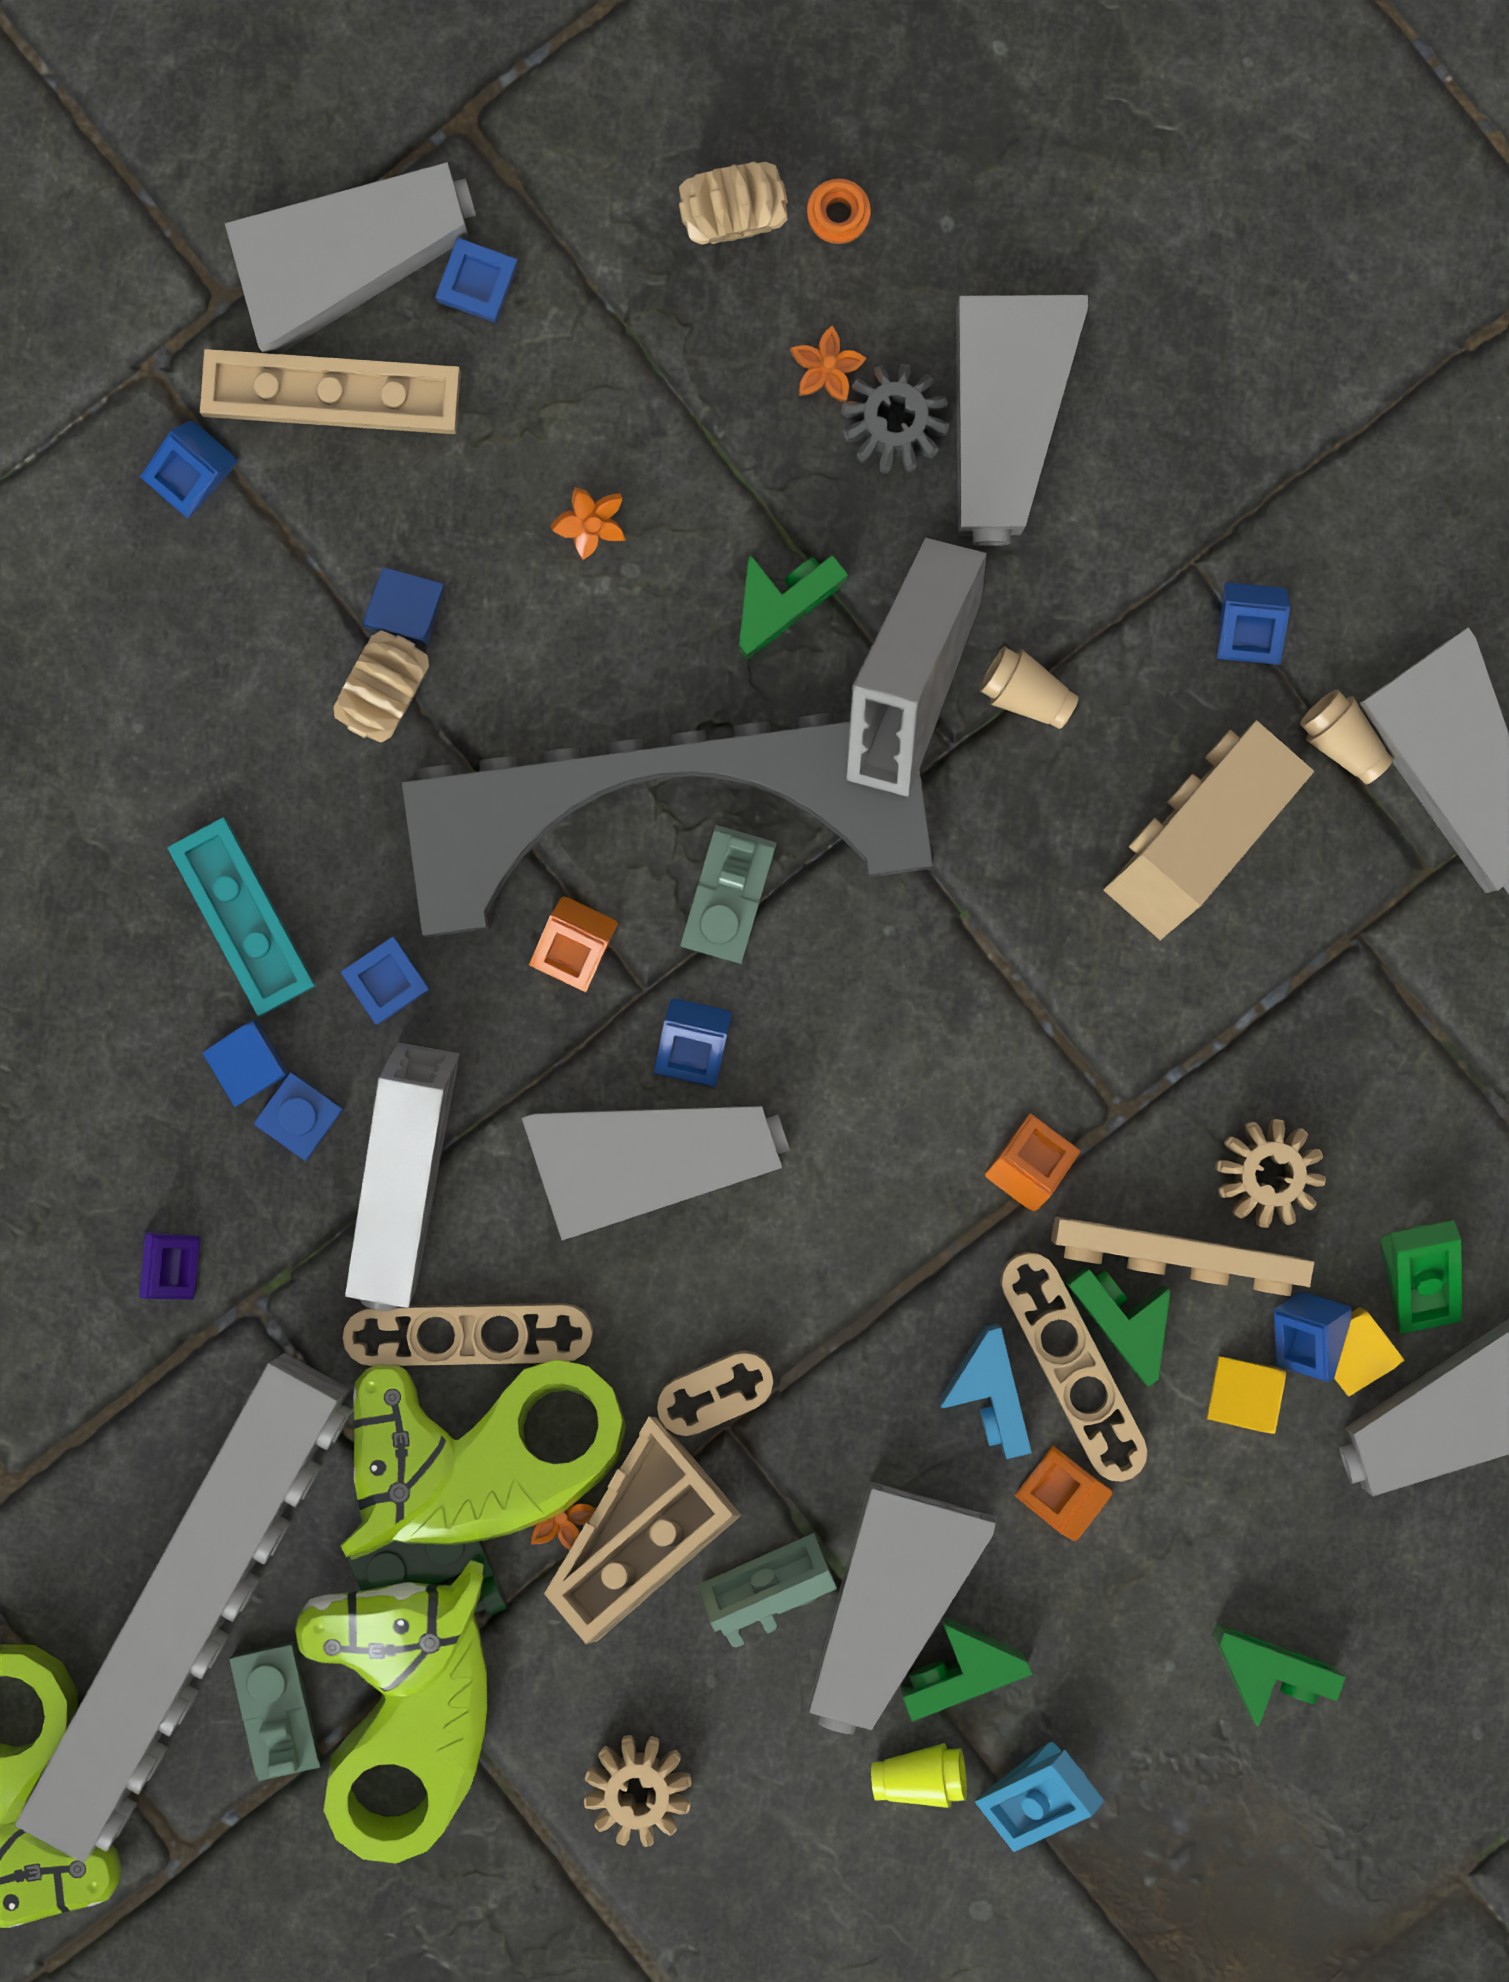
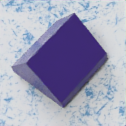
(169, 1266)

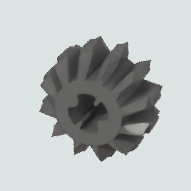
(914, 409)

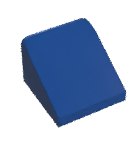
(188, 467)
(404, 606)
(1253, 623)
(692, 1042)
(246, 1063)
(1310, 1335)

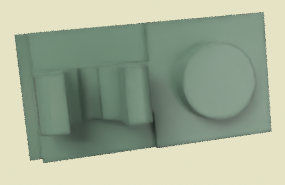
(728, 894)
(766, 1587)
(275, 1711)

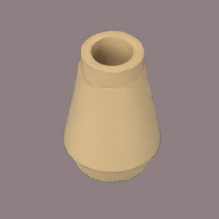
(1027, 688)
(1345, 735)

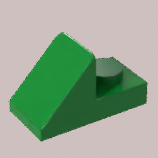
(771, 613)
(1424, 1275)
(1135, 1334)
(1258, 1663)
(981, 1668)

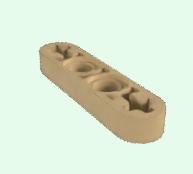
(468, 1340)
(1078, 1363)

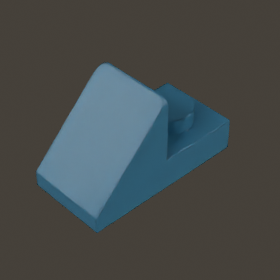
(988, 1374)
(1039, 1798)

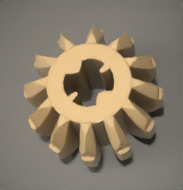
(733, 203)
(381, 686)
(1262, 1193)
(623, 1807)

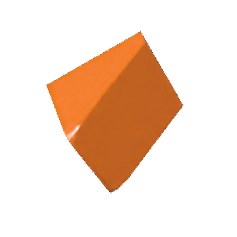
(573, 943)
(1032, 1163)
(1064, 1494)

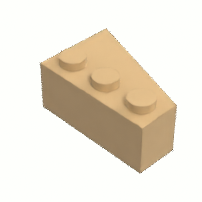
(1209, 828)
(641, 1534)

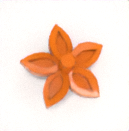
(827, 366)
(589, 521)
(564, 1525)

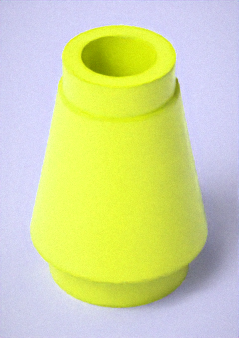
(921, 1777)

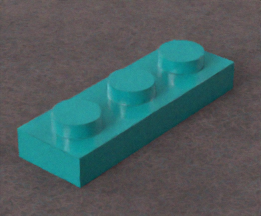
(242, 916)

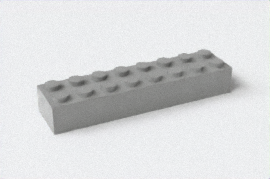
(180, 1612)

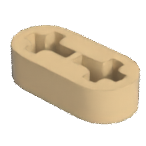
(721, 1407)

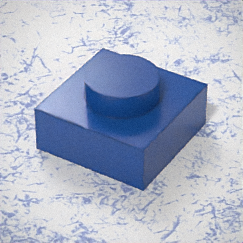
(477, 280)
(385, 980)
(299, 1116)

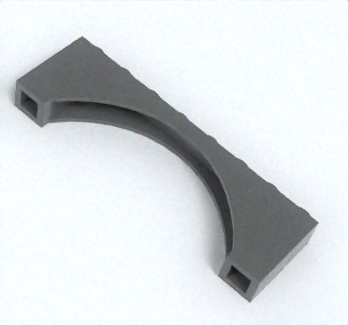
(480, 825)

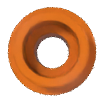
(843, 192)

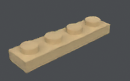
(330, 391)
(1209, 1261)

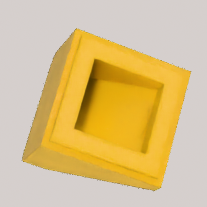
(1365, 1354)
(1246, 1394)

